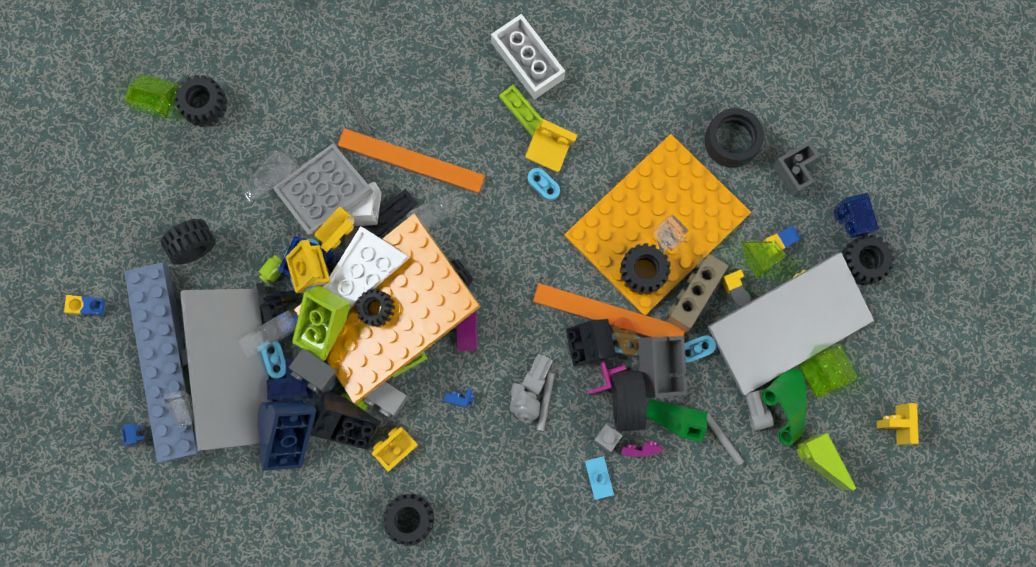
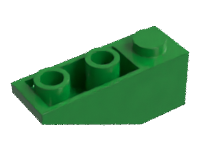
(680, 420)

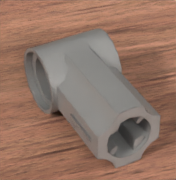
(536, 377)
(759, 414)

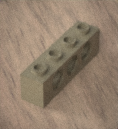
(714, 269)

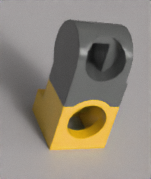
(735, 289)

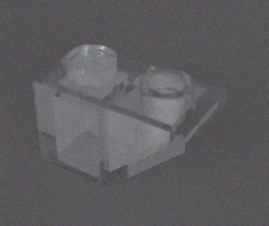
(670, 233)

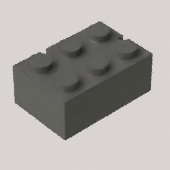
(658, 360)

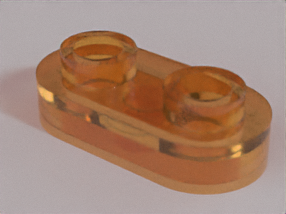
(625, 336)

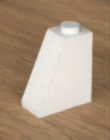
(367, 211)

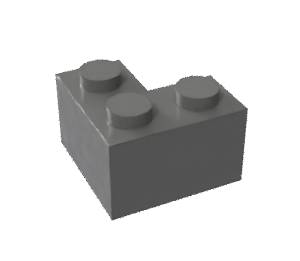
(793, 167)
(314, 371)

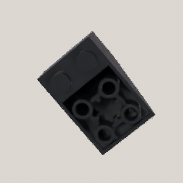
(343, 422)

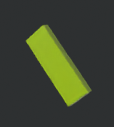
(521, 109)

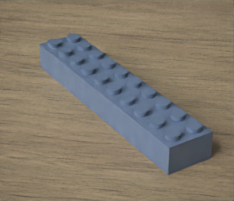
(160, 357)

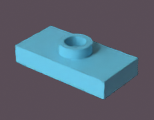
(599, 478)

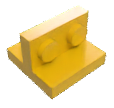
(307, 266)
(904, 422)

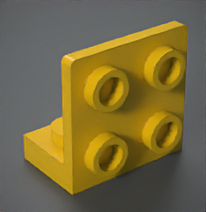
(549, 145)

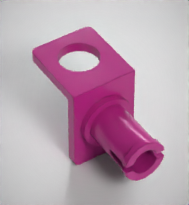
(607, 374)

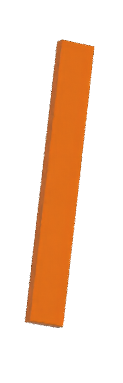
(411, 161)
(598, 310)

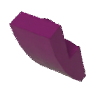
(467, 334)
(646, 449)

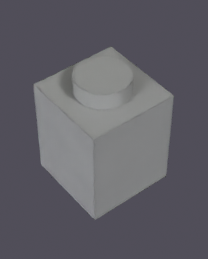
(607, 438)

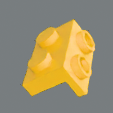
(334, 228)
(394, 448)

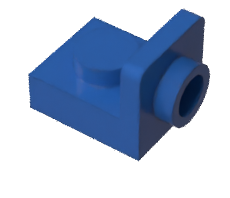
(456, 398)

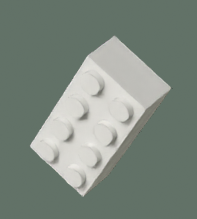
(527, 56)

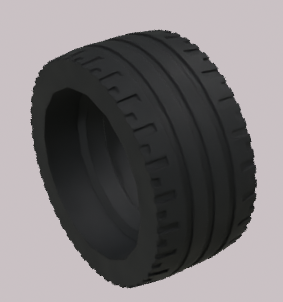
(743, 118)
(629, 401)

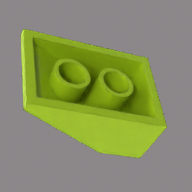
(320, 321)
(823, 457)

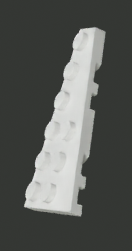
(364, 266)

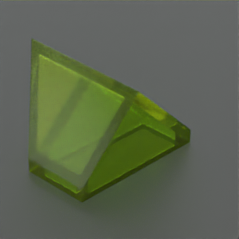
(761, 255)

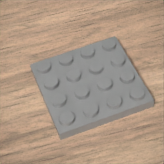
(321, 188)

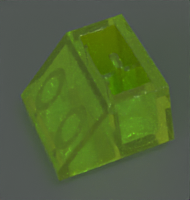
(151, 95)
(828, 370)

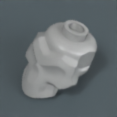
(524, 404)

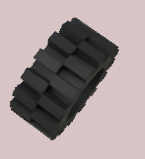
(365, 302)

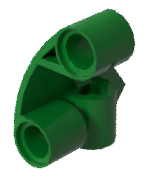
(791, 394)

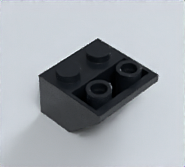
(590, 342)

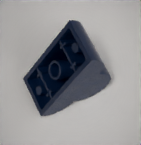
(284, 433)

